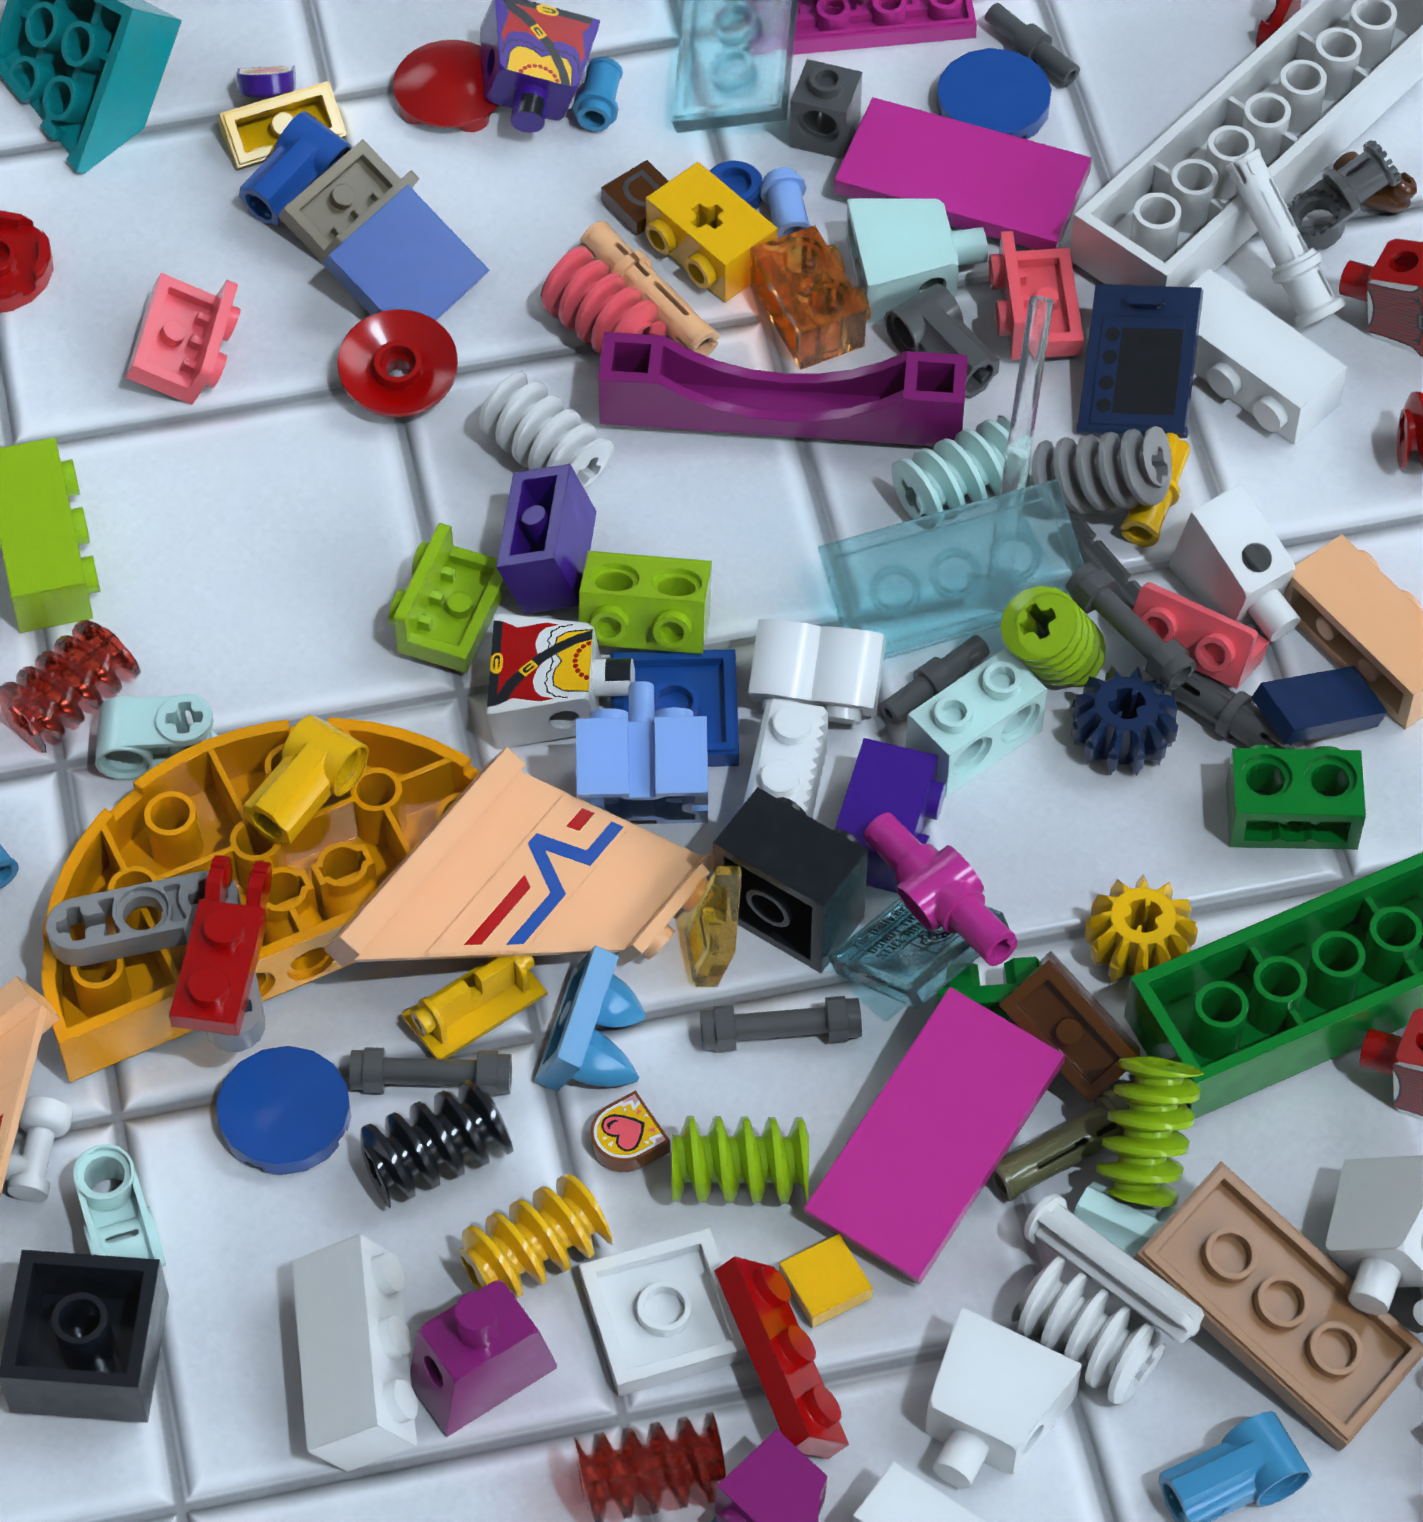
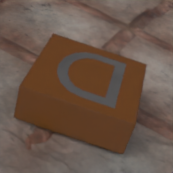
(628, 194)

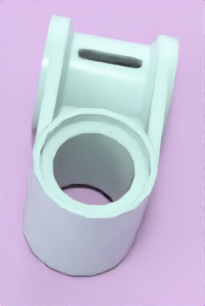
(146, 731)
(115, 1220)

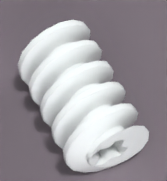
(540, 429)
(1087, 1332)

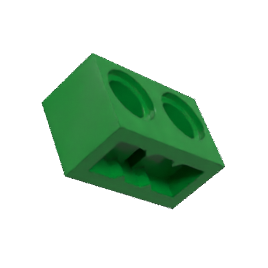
(1296, 810)

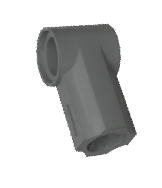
(936, 325)

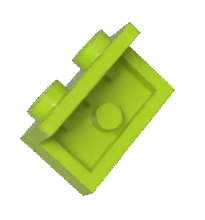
(446, 602)

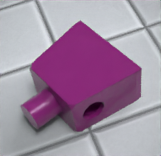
(482, 1352)

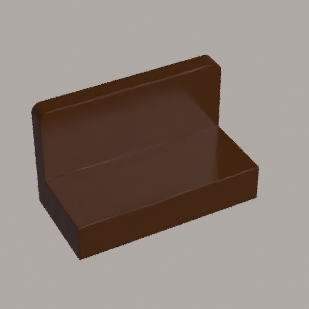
(1068, 1018)

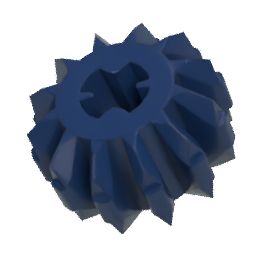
(1124, 720)

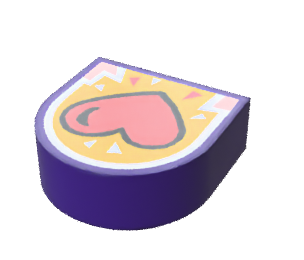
(266, 81)

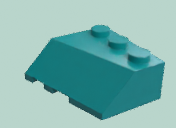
(86, 68)

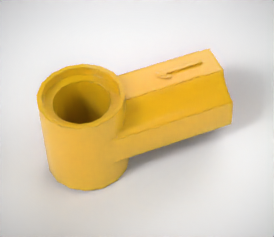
(313, 766)

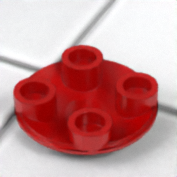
(443, 86)

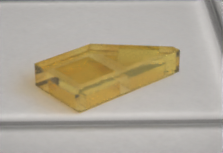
(713, 927)

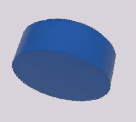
(742, 179)

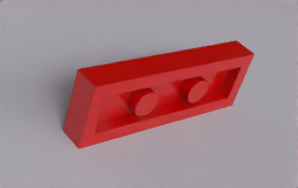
(782, 1357)

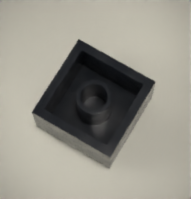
(797, 880)
(84, 1336)

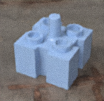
(646, 763)

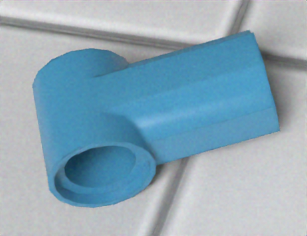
(1248, 1466)

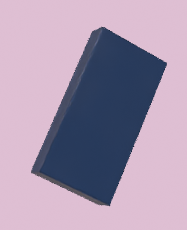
(1319, 705)

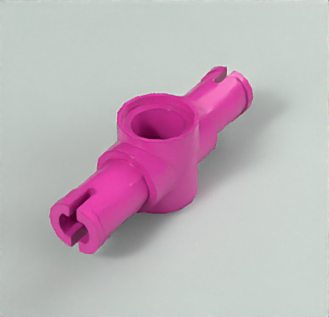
(940, 889)

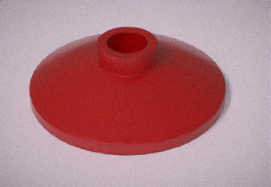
(394, 342)

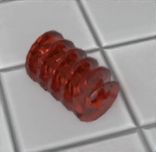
(63, 680)
(651, 1467)

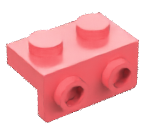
(1036, 274)
(183, 338)
(1215, 642)

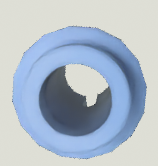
(783, 193)

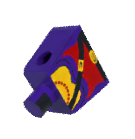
(534, 59)

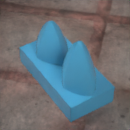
(574, 1045)

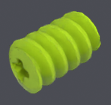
(1053, 636)
(1151, 1130)
(740, 1159)

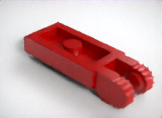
(222, 952)

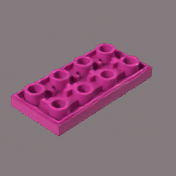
(880, 23)
(975, 171)
(934, 1135)

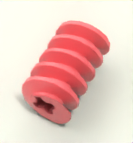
(595, 301)

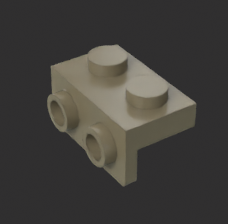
(343, 199)

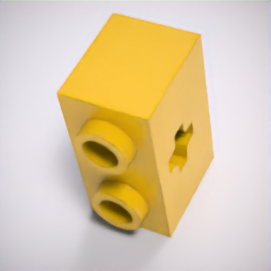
(706, 230)

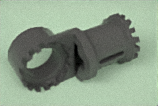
(1343, 193)

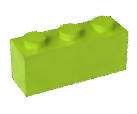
(43, 537)

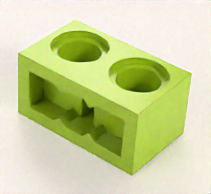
(646, 601)

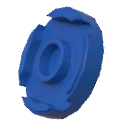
(995, 92)
(283, 1110)

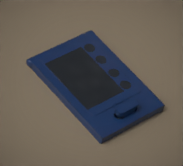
(1140, 359)

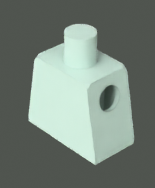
(906, 248)

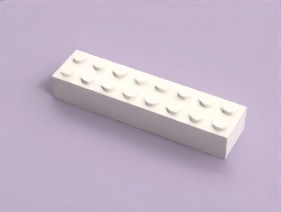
(1293, 99)

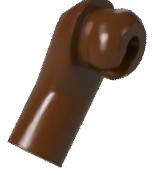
(1388, 198)

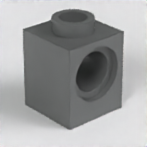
(825, 109)

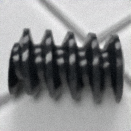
(433, 1140)

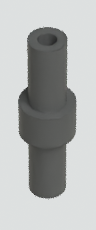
(1032, 42)
(933, 678)

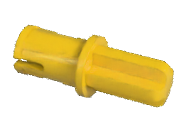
(1145, 522)

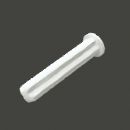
(1113, 1268)

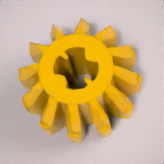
(1138, 928)

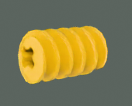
(534, 1236)

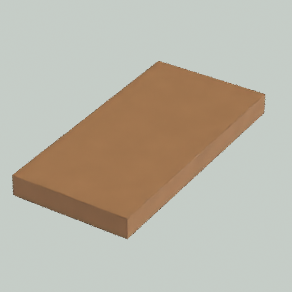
(1281, 1306)

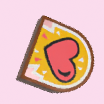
(627, 1135)

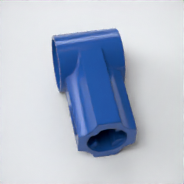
(299, 158)

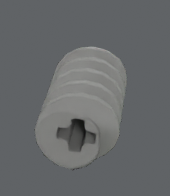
(1107, 471)

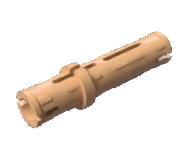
(636, 268)

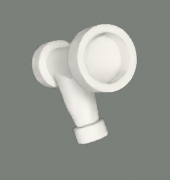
(43, 1122)

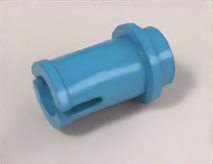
(596, 104)

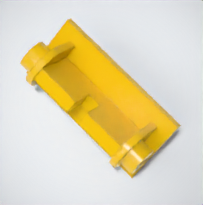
(474, 1004)

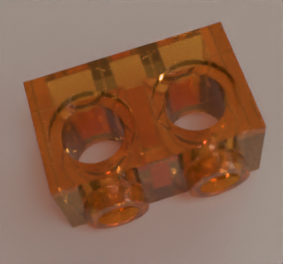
(809, 296)

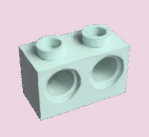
(978, 719)

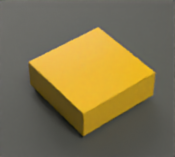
(825, 1280)

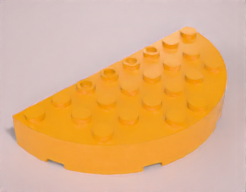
(195, 810)

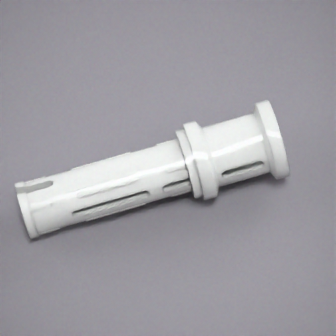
(1294, 263)

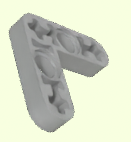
(178, 902)

